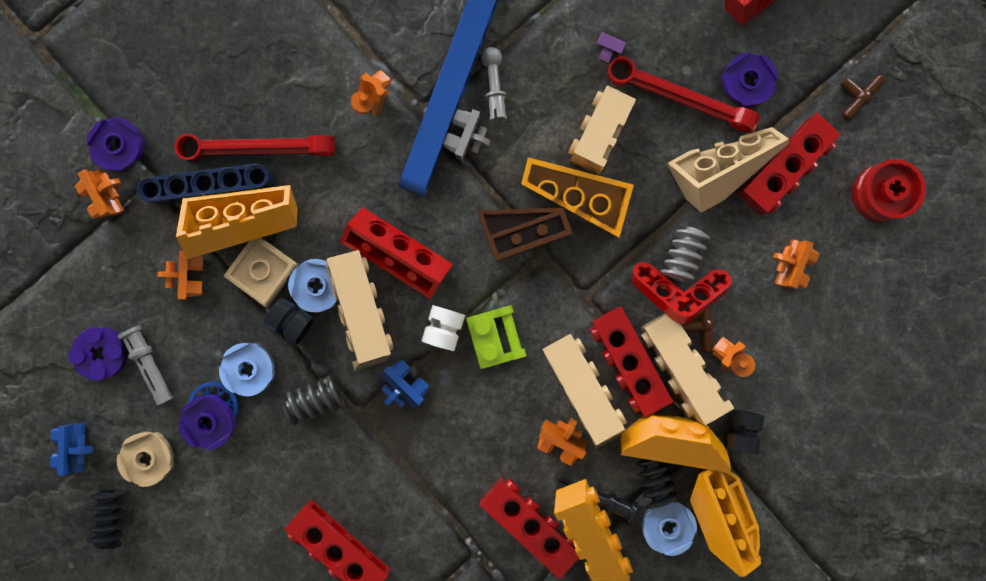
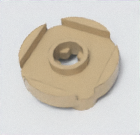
(140, 473)

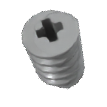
(684, 254)

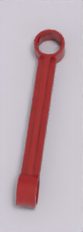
(738, 118)
(314, 145)

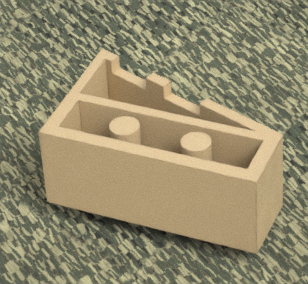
(601, 130)

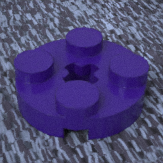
(734, 78)
(113, 129)
(83, 353)
(206, 437)

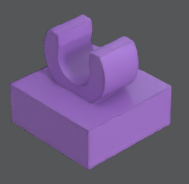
(610, 44)

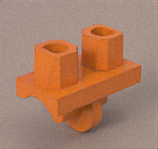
(371, 93)
(101, 191)
(793, 262)
(185, 287)
(734, 358)
(565, 437)

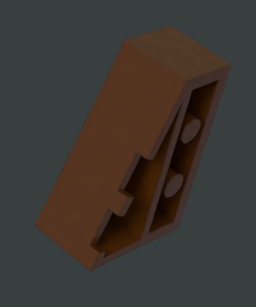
(522, 230)

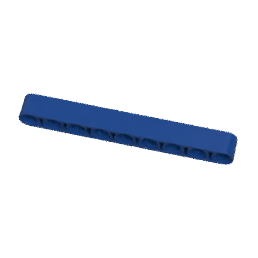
(447, 96)

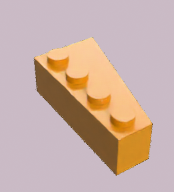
(234, 218)

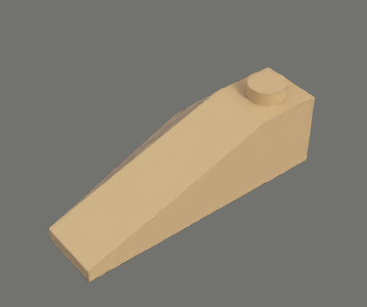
(717, 172)

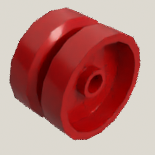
(888, 190)

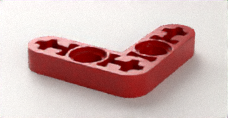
(678, 298)

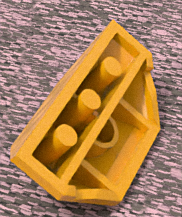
(675, 442)
(727, 520)

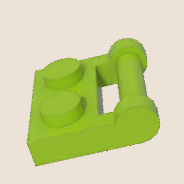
(487, 340)

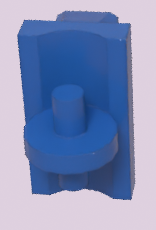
(394, 377)
(71, 449)

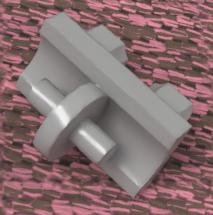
(460, 145)

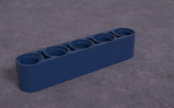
(194, 180)

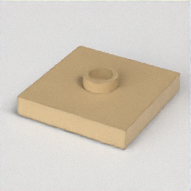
(261, 270)

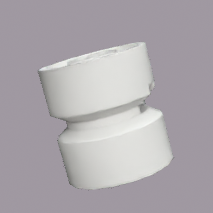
(443, 328)

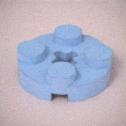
(303, 294)
(232, 365)
(683, 532)

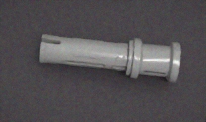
(141, 354)

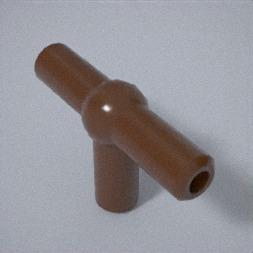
(862, 96)
(705, 326)

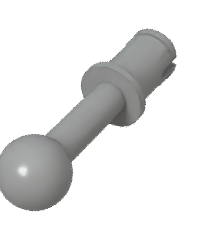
(492, 58)

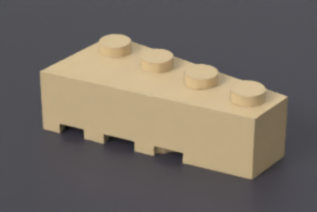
(358, 309)
(685, 370)
(584, 390)

